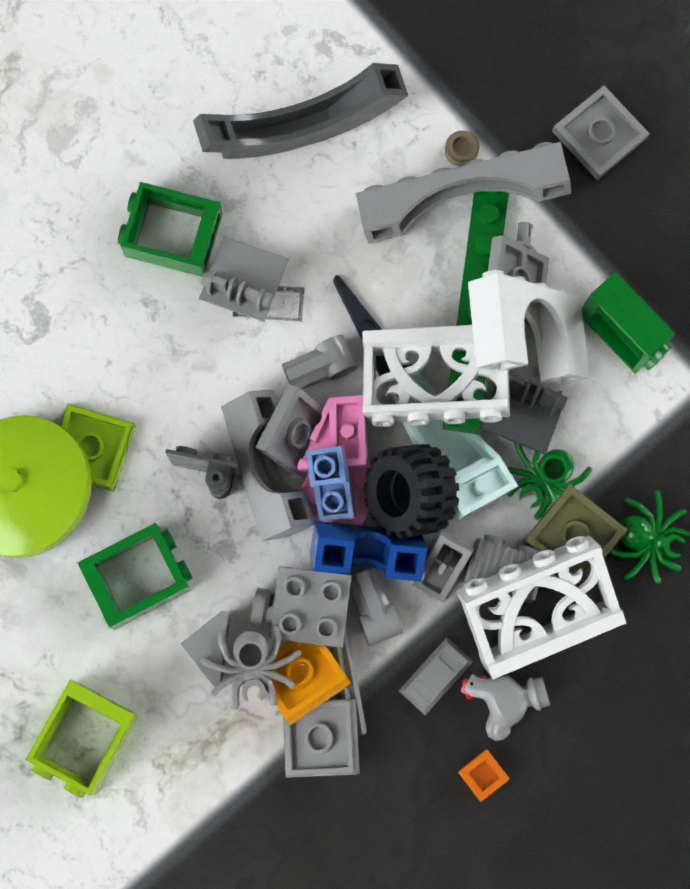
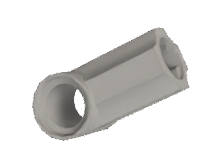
(328, 361)
(376, 615)

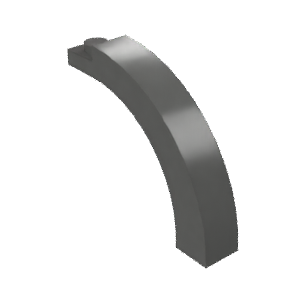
(307, 122)

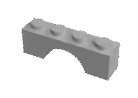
(275, 505)

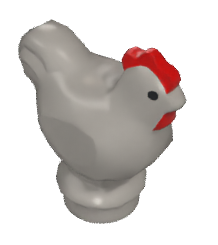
(505, 700)

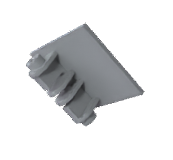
(243, 278)
(311, 606)

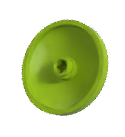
(41, 485)

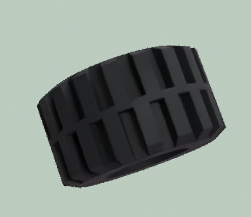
(411, 490)

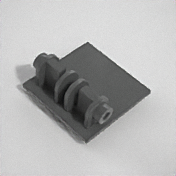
(532, 414)
(219, 468)

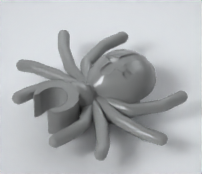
(251, 665)

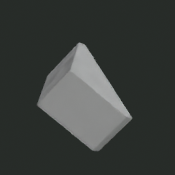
(443, 566)
(205, 645)

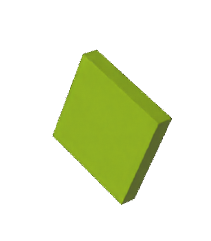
(102, 440)

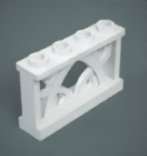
(395, 345)
(542, 641)

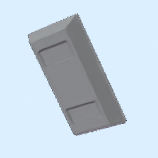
(435, 676)

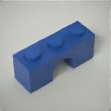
(340, 546)

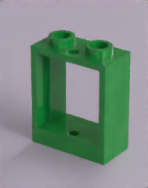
(138, 205)
(627, 324)
(113, 615)

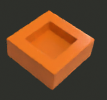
(483, 775)

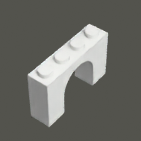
(498, 327)

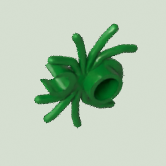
(546, 476)
(651, 538)

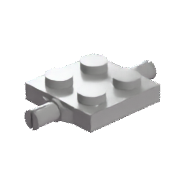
(519, 257)

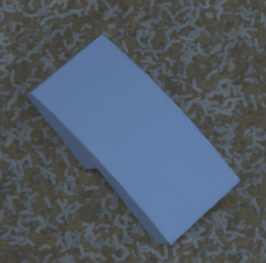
(331, 483)

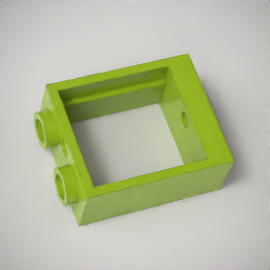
(48, 768)

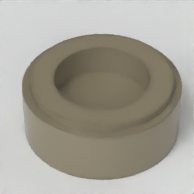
(461, 148)

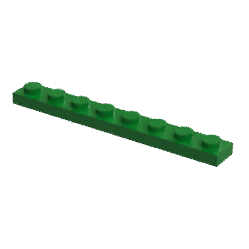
(486, 221)

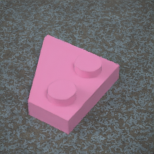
(341, 426)

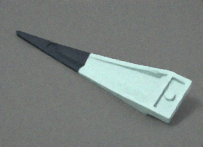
(478, 467)

